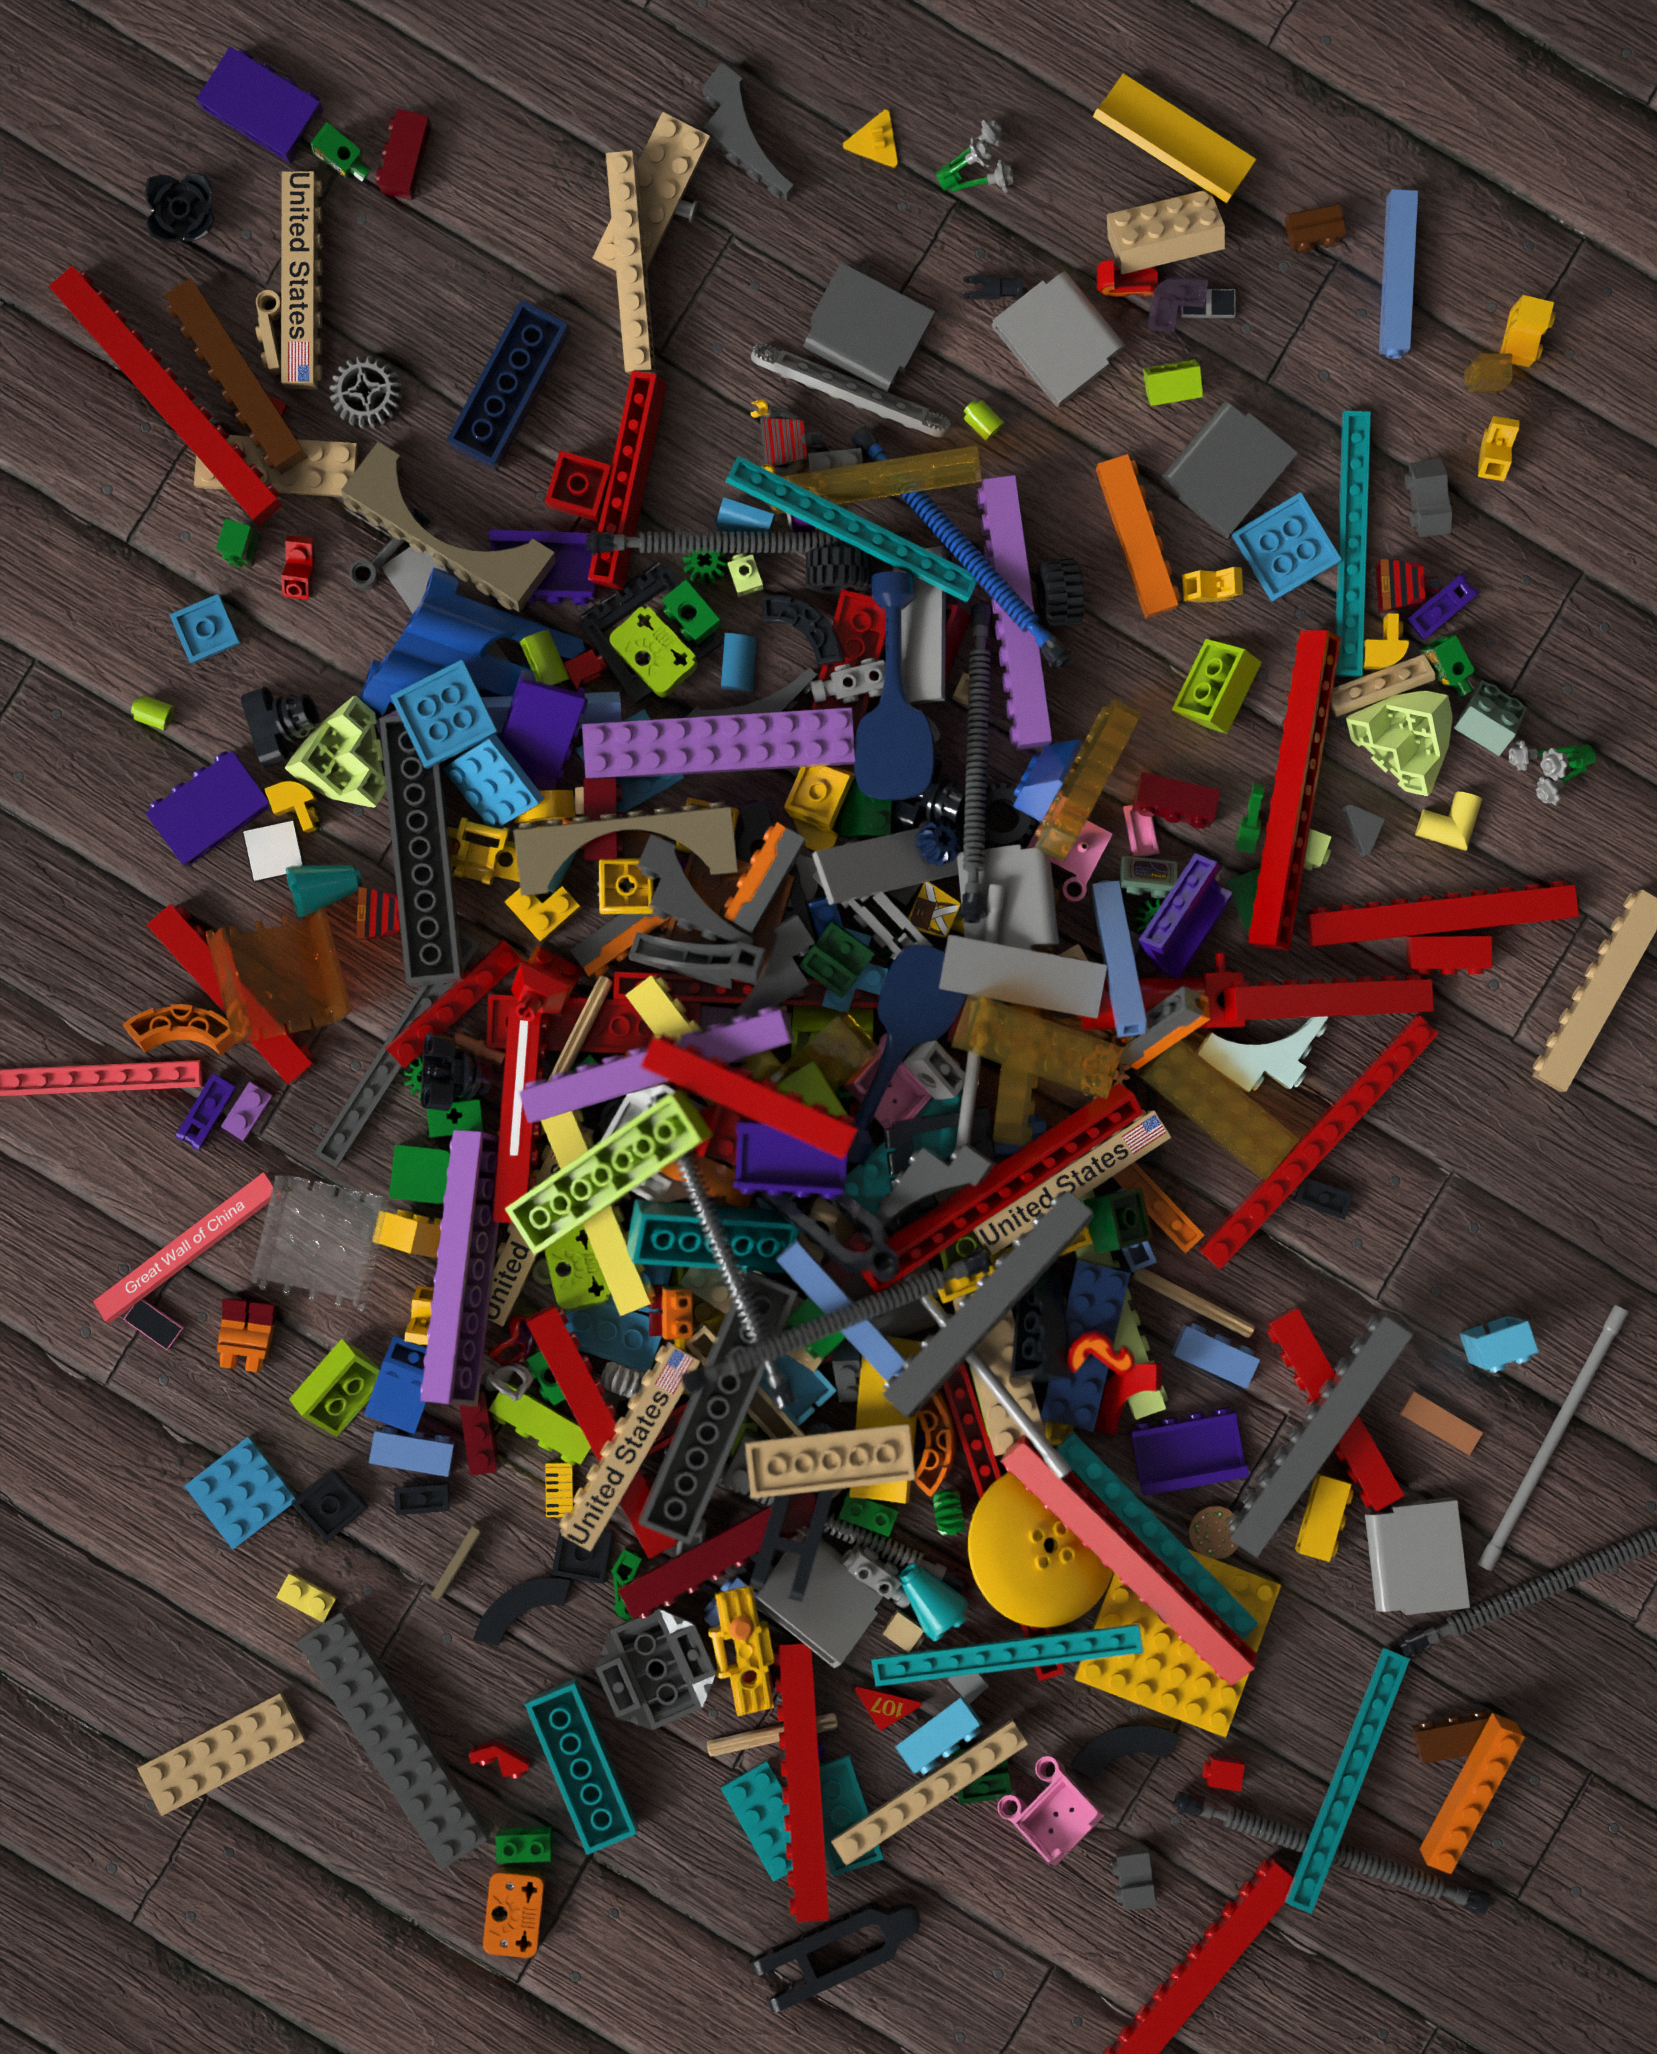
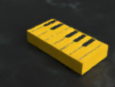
(559, 1488)

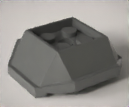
(648, 1696)

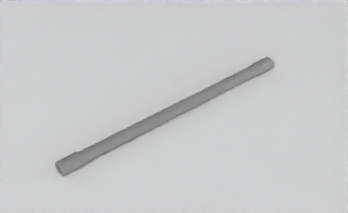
(994, 909)
(1050, 1455)
(1495, 1546)

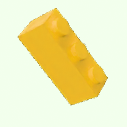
(1324, 1517)

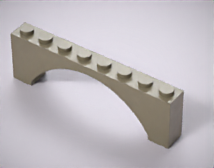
(505, 574)
(545, 848)

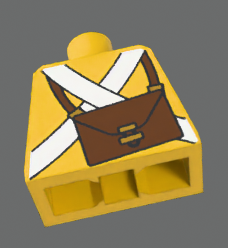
(936, 912)

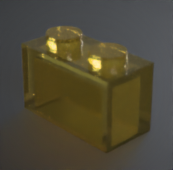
(1489, 373)

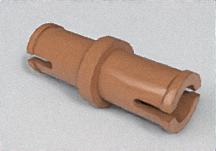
(477, 1047)

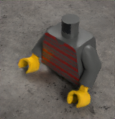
(784, 439)

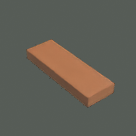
(1441, 1423)

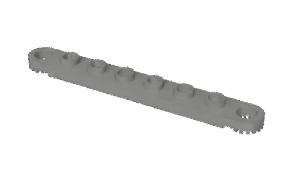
(850, 390)

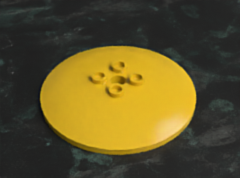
(1018, 1571)

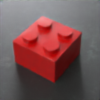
(578, 486)

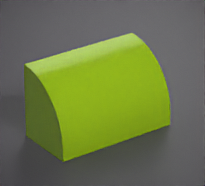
(1173, 382)
(544, 658)

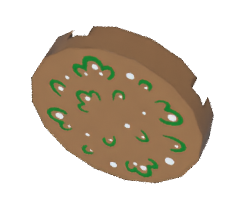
(1210, 1532)

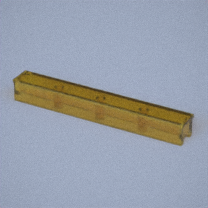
(892, 476)

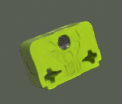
(661, 645)
(573, 1290)

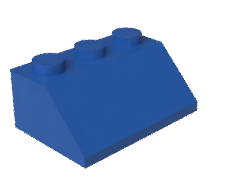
(1045, 777)

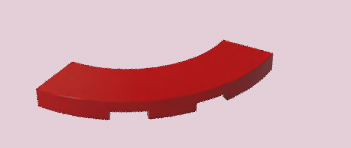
(1121, 1388)

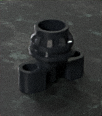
(276, 721)
(942, 802)
(451, 1075)

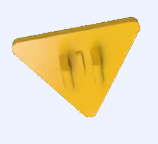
(875, 140)

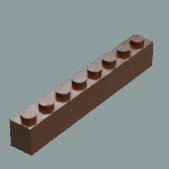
(235, 375)

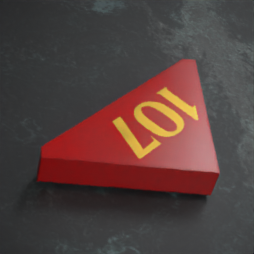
(885, 1707)

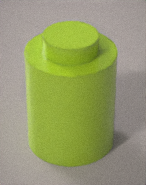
(983, 419)
(153, 712)

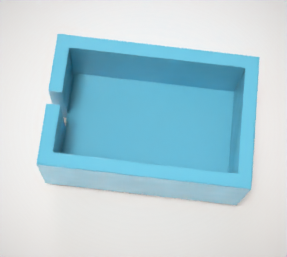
(1508, 1341)
(806, 1384)
(940, 1736)

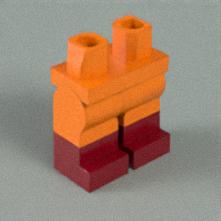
(676, 1317)
(246, 1331)

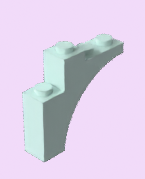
(1278, 1059)

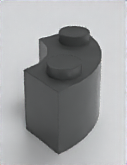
(1429, 497)

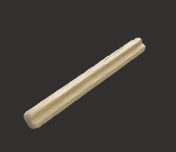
(582, 1026)
(1194, 1302)
(762, 1736)

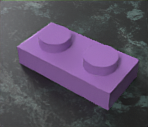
(247, 1111)

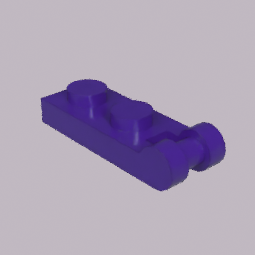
(1441, 607)
(206, 1111)

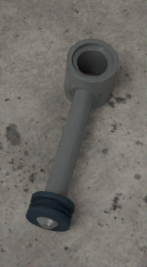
(381, 557)

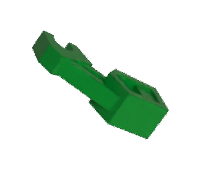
(1250, 825)
(632, 1560)

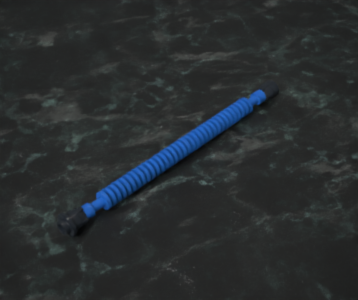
(972, 559)

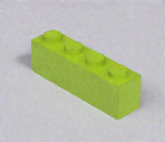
(543, 1423)

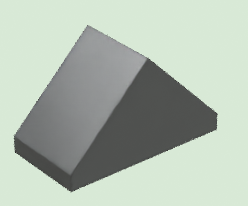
(1363, 828)

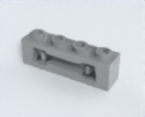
(881, 935)

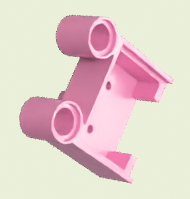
(1080, 861)
(903, 1096)
(1056, 1817)

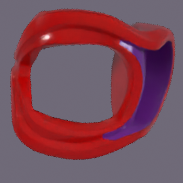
(520, 1335)

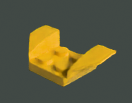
(817, 801)

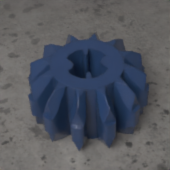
(938, 842)

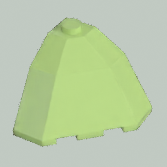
(1406, 736)
(343, 757)

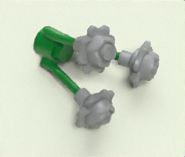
(980, 152)
(1553, 765)

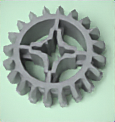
(354, 393)

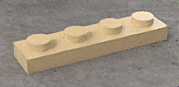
(1381, 685)

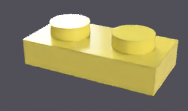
(306, 1597)

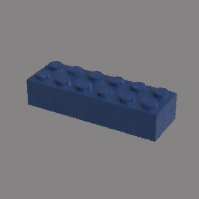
(508, 385)
(1092, 1305)

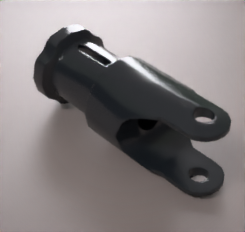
(995, 287)

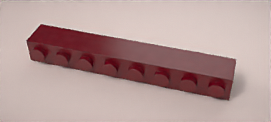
(711, 1557)

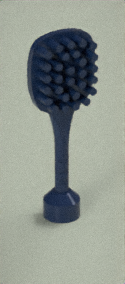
(895, 739)
(912, 1014)

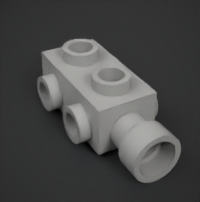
(861, 682)
(876, 1574)

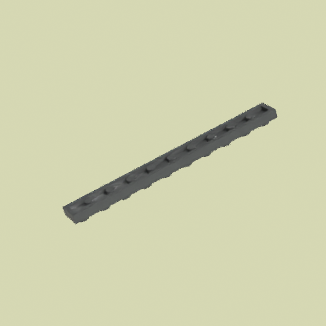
(381, 1071)

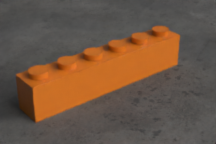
(1137, 537)
(1471, 1793)

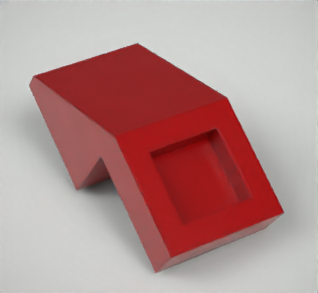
(298, 567)
(510, 1761)

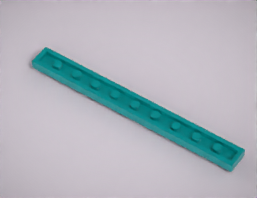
(851, 528)
(1352, 541)
(1153, 1533)
(1007, 1655)
(1347, 1781)

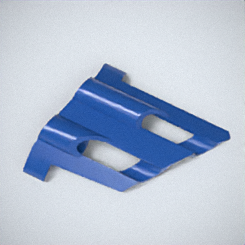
(452, 630)

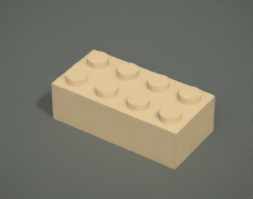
(1165, 231)

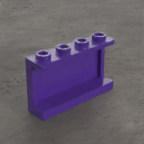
(259, 103)
(568, 576)
(541, 728)
(208, 808)
(1185, 917)
(784, 1163)
(1188, 1451)

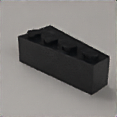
(1040, 1333)

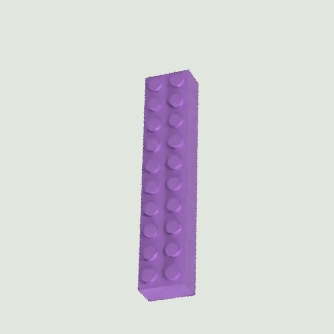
(1019, 650)
(718, 744)
(624, 1075)
(463, 1273)

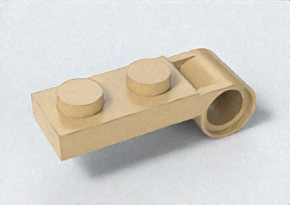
(266, 332)

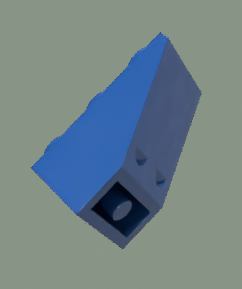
(398, 1387)

